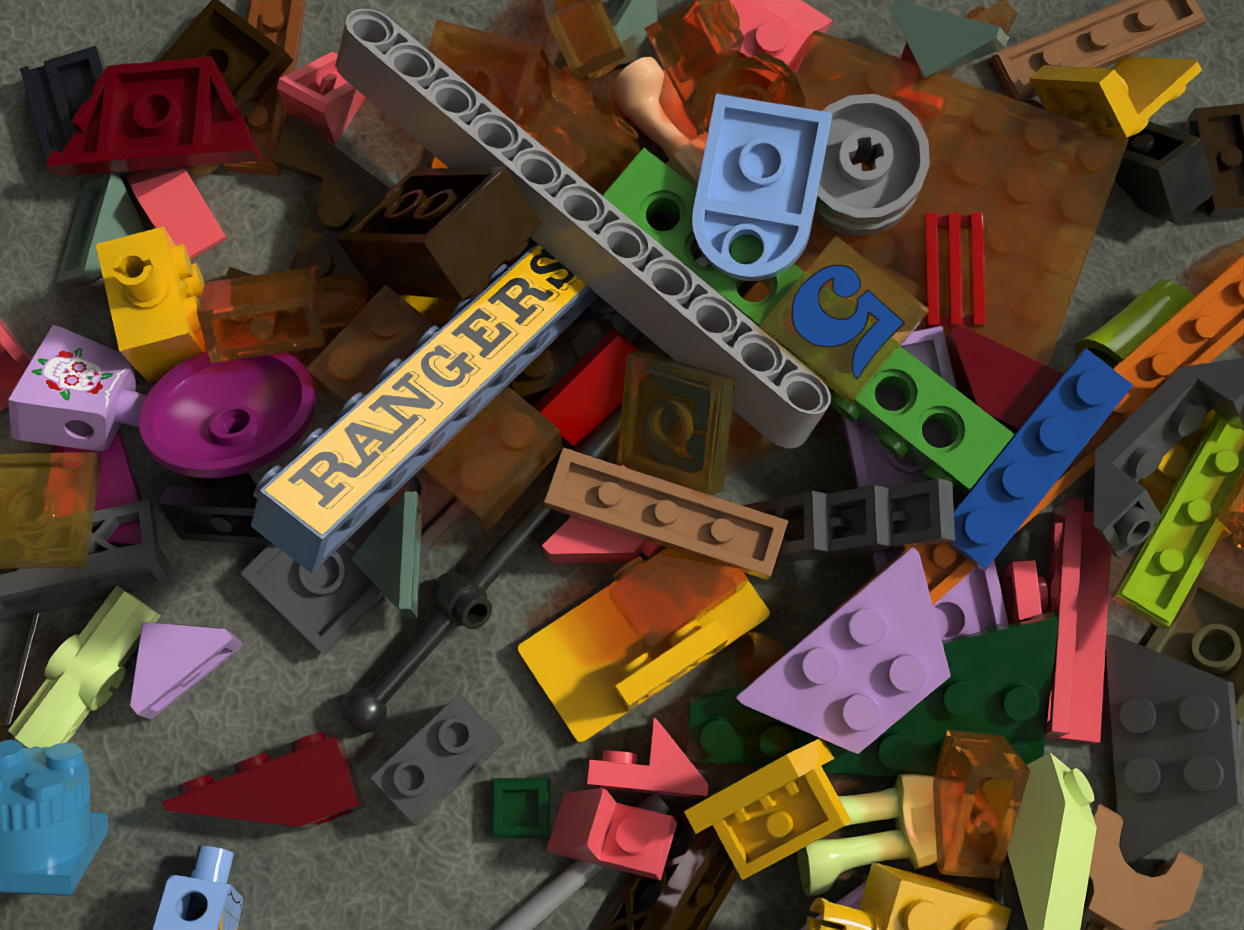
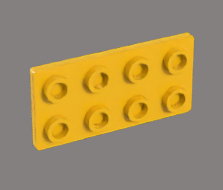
(600, 669)

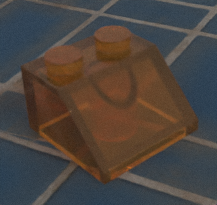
(495, 66)

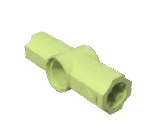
(84, 672)

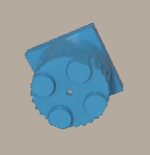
(46, 819)

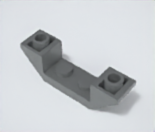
(1134, 451)

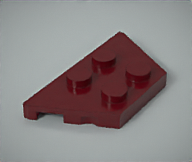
(156, 120)

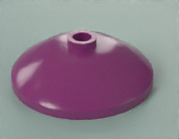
(227, 414)

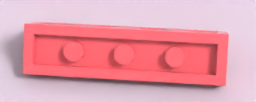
(1079, 596)

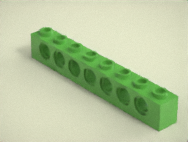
(977, 438)

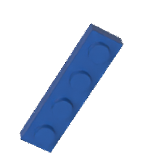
(1036, 457)

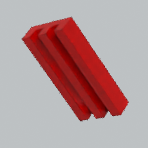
(953, 223)

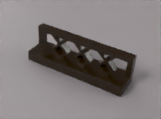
(690, 887)

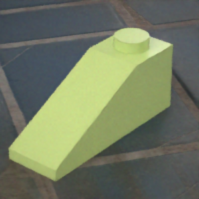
(1053, 845)

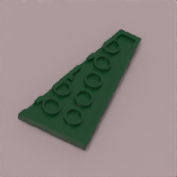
(994, 688)

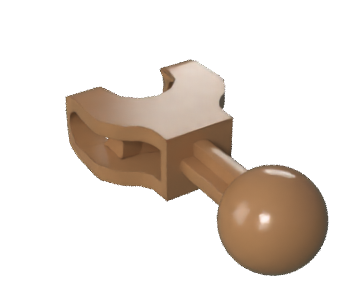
(1128, 900)

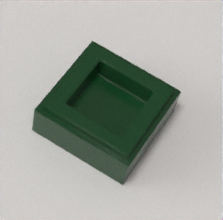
(520, 808)

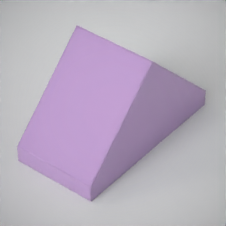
(174, 661)

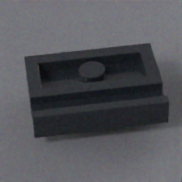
(58, 93)

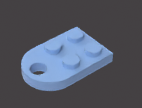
(759, 181)

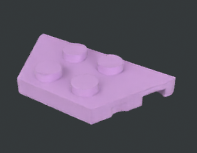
(860, 663)

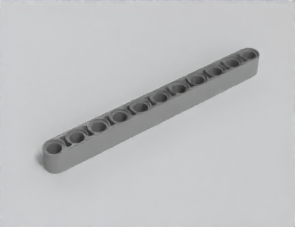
(584, 229)

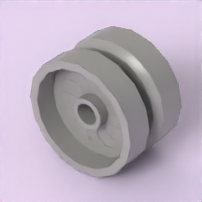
(893, 147)

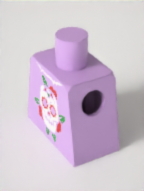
(74, 394)

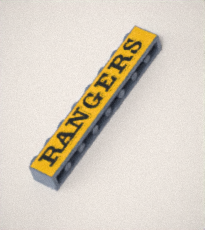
(416, 408)

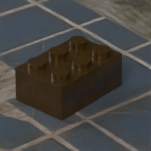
(441, 232)

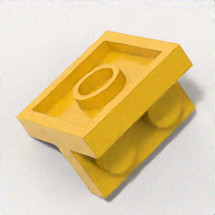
(774, 810)

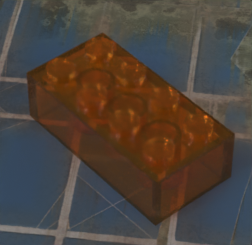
(483, 463)

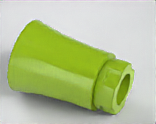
(1135, 322)

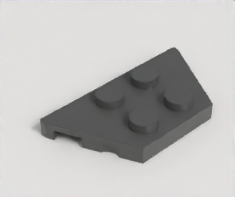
(1170, 747)

